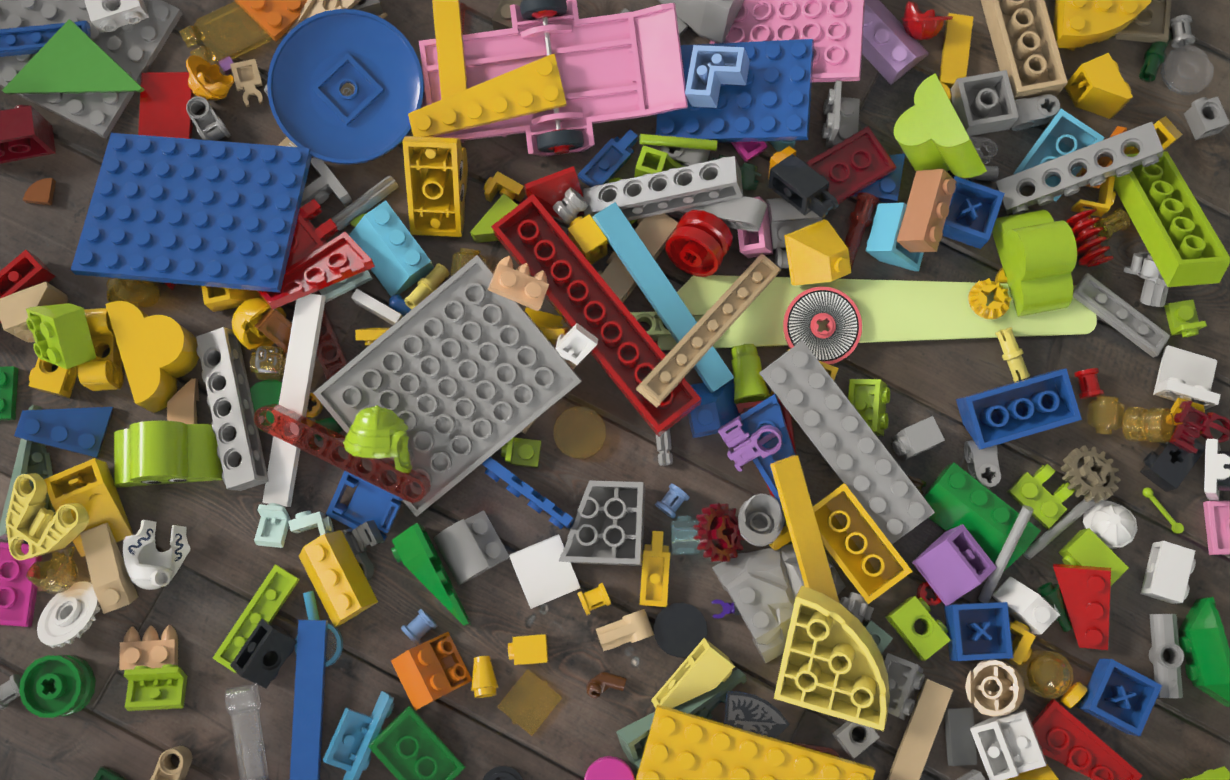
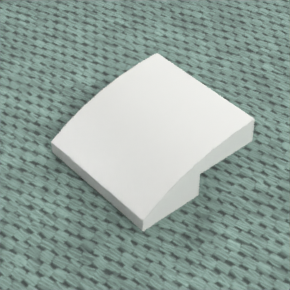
(542, 573)

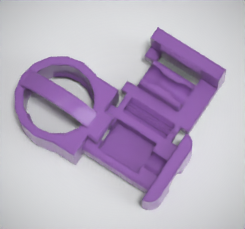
(744, 445)

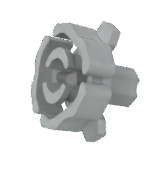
(1154, 288)

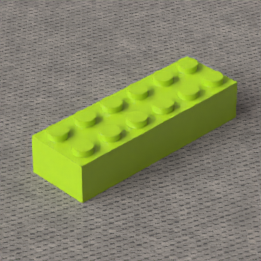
(1172, 224)

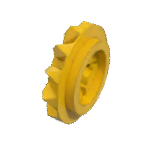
(978, 299)

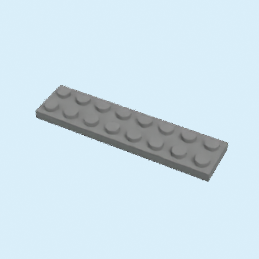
(846, 442)

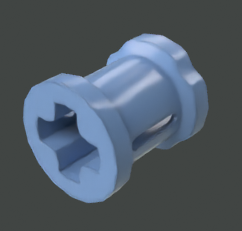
(672, 500)
(419, 626)

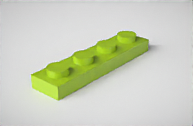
(263, 605)

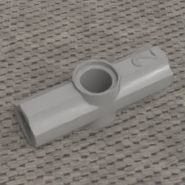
(1165, 636)

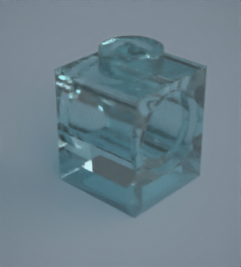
(682, 536)

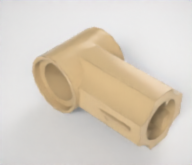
(630, 628)

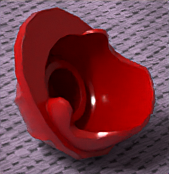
(920, 24)

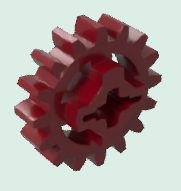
(718, 533)

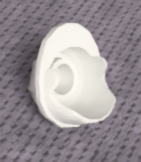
(1111, 523)

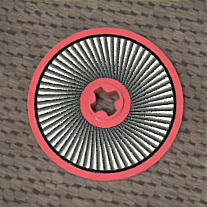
(818, 305)

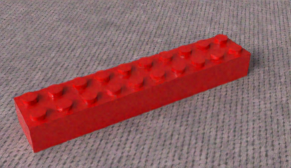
(586, 299)

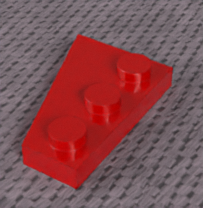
(1087, 602)

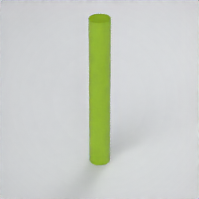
(680, 142)

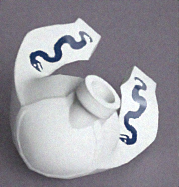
(148, 566)

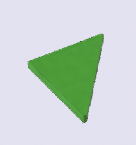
(71, 65)

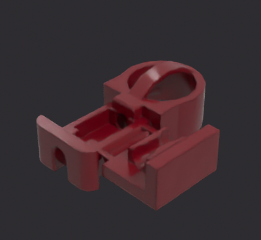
(1192, 428)

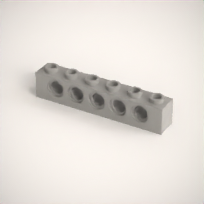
(1141, 137)
(669, 189)
(241, 417)

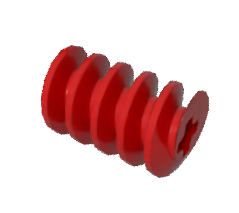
(1088, 240)

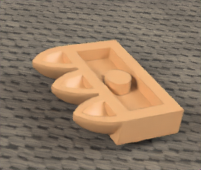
(518, 284)
(150, 650)

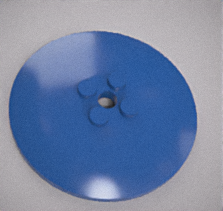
(340, 50)

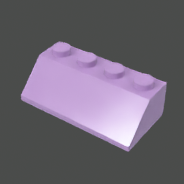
(888, 43)

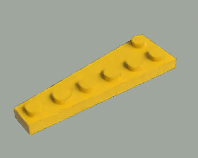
(508, 96)

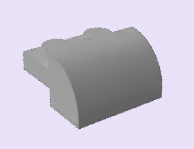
(786, 219)
(471, 547)

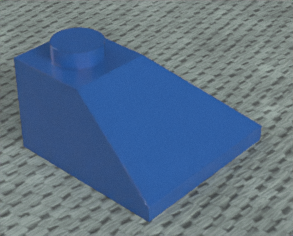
(714, 411)

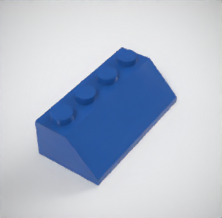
(1019, 408)

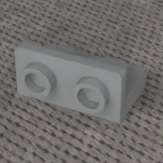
(903, 681)

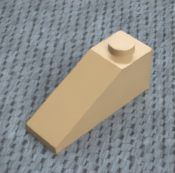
(107, 569)

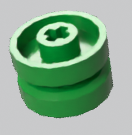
(57, 686)

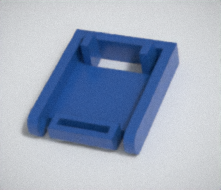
(366, 504)

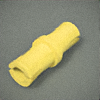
(427, 285)
(1012, 354)

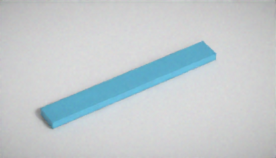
(658, 290)

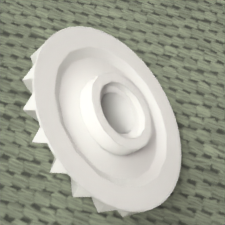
(68, 615)

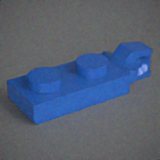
(608, 160)

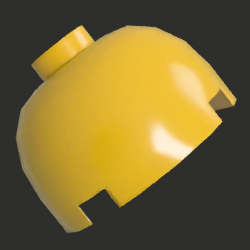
(246, 318)

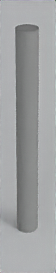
(1058, 528)
(1006, 553)

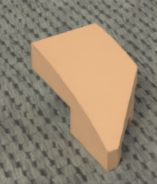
(183, 404)

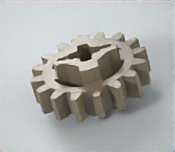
(1090, 474)

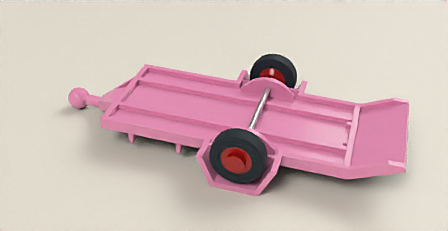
(606, 66)

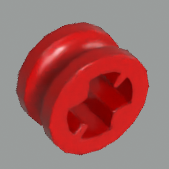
(921, 593)

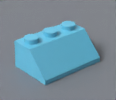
(393, 249)

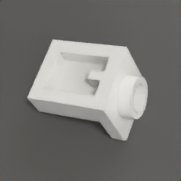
(575, 344)

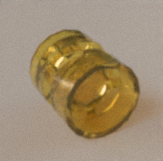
(1149, 424)

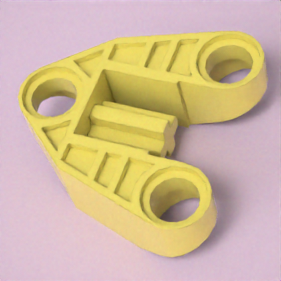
(37, 525)

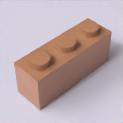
(926, 211)

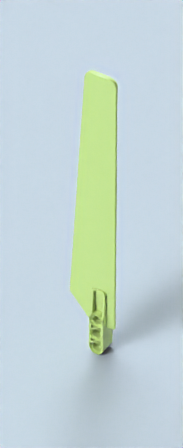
(887, 309)

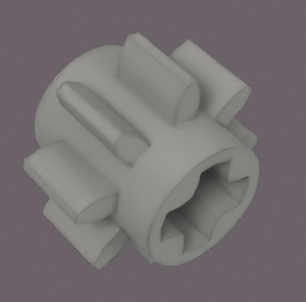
(857, 606)

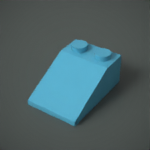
(1059, 138)

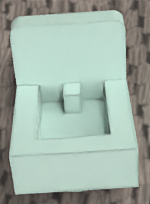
(306, 521)
(272, 525)

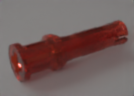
(859, 221)

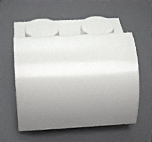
(1008, 745)

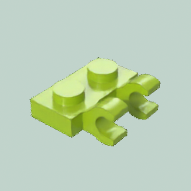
(1030, 492)

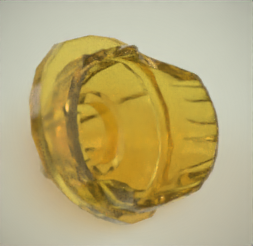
(133, 291)
(56, 574)
(1046, 674)

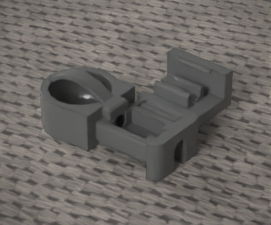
(362, 537)

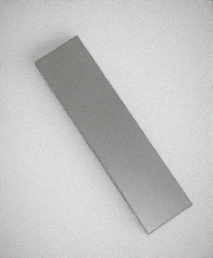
(1120, 315)

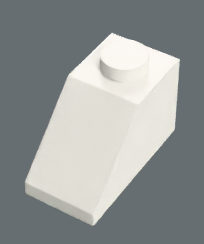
(1026, 605)

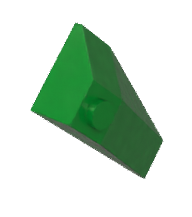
(421, 559)

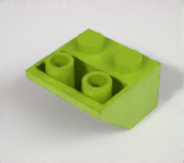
(61, 334)

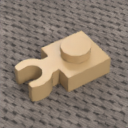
(247, 78)

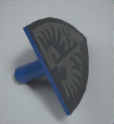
(754, 714)

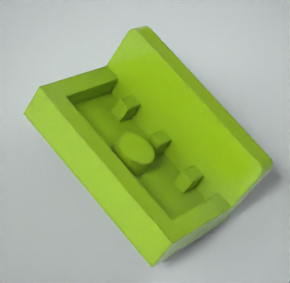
(155, 688)

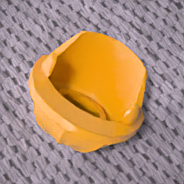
(207, 79)

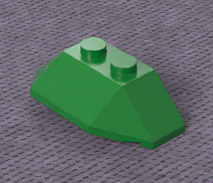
(1206, 650)

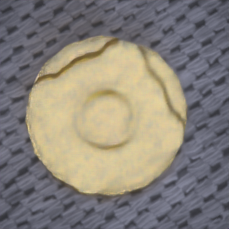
(579, 432)

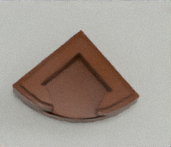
(40, 192)

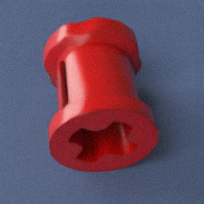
(1089, 383)

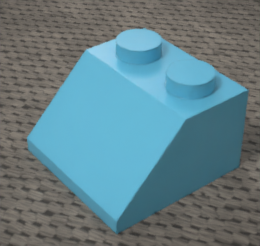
(883, 238)

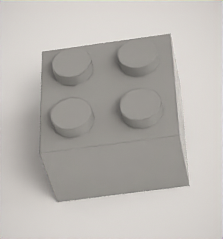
(984, 102)

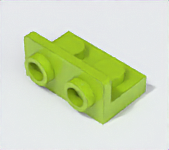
(870, 401)

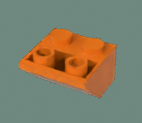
(431, 670)

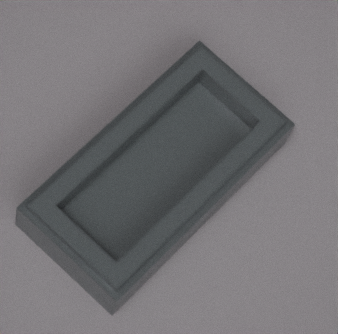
(959, 738)

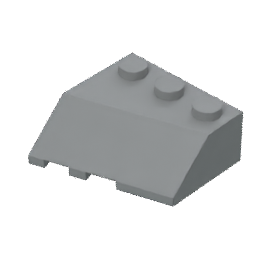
(608, 525)

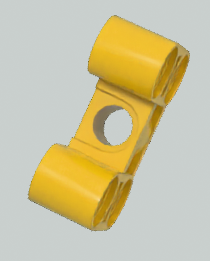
(107, 371)

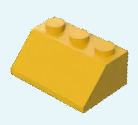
(337, 577)

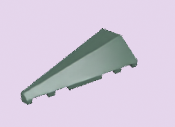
(30, 459)
(635, 735)

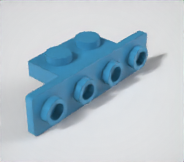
(353, 734)

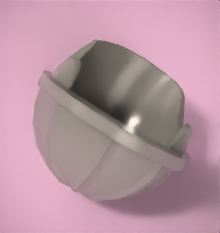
(761, 519)

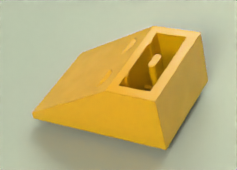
(95, 490)

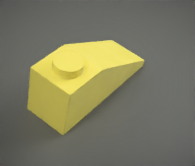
(696, 675)

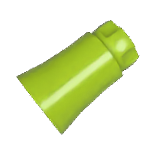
(748, 383)

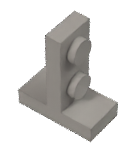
(324, 186)

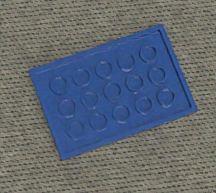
(767, 108)

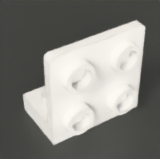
(1186, 377)

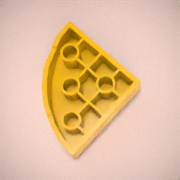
(1092, 20)

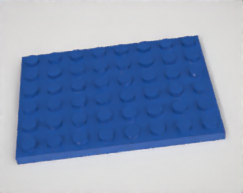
(193, 212)

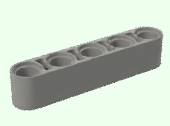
(737, 213)

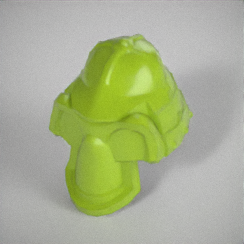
(379, 434)

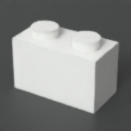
(1168, 572)

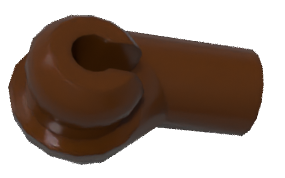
(604, 681)

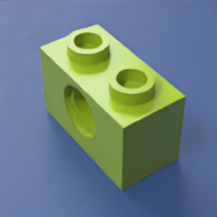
(903, 621)

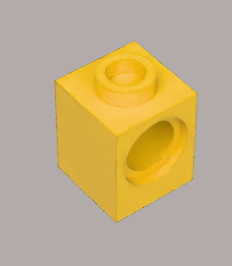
(528, 649)

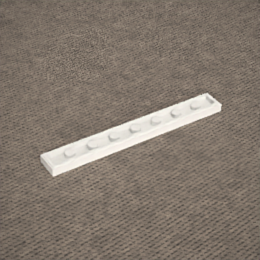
(295, 395)

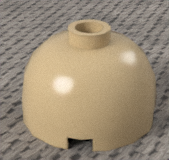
(995, 688)

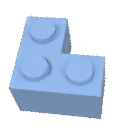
(712, 67)

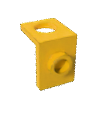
(1105, 200)

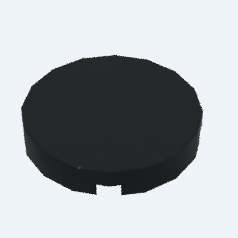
(679, 629)

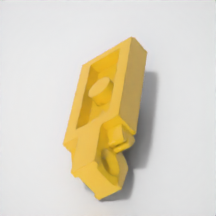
(655, 572)

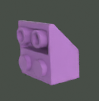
(954, 564)

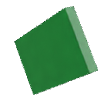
(414, 750)

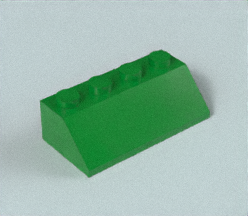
(964, 500)

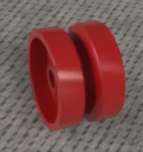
(699, 243)

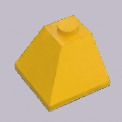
(816, 254)

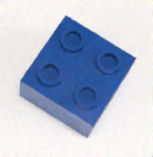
(972, 213)
(978, 631)
(1120, 696)

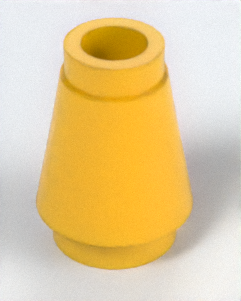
(483, 679)

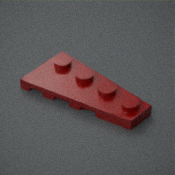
(320, 269)

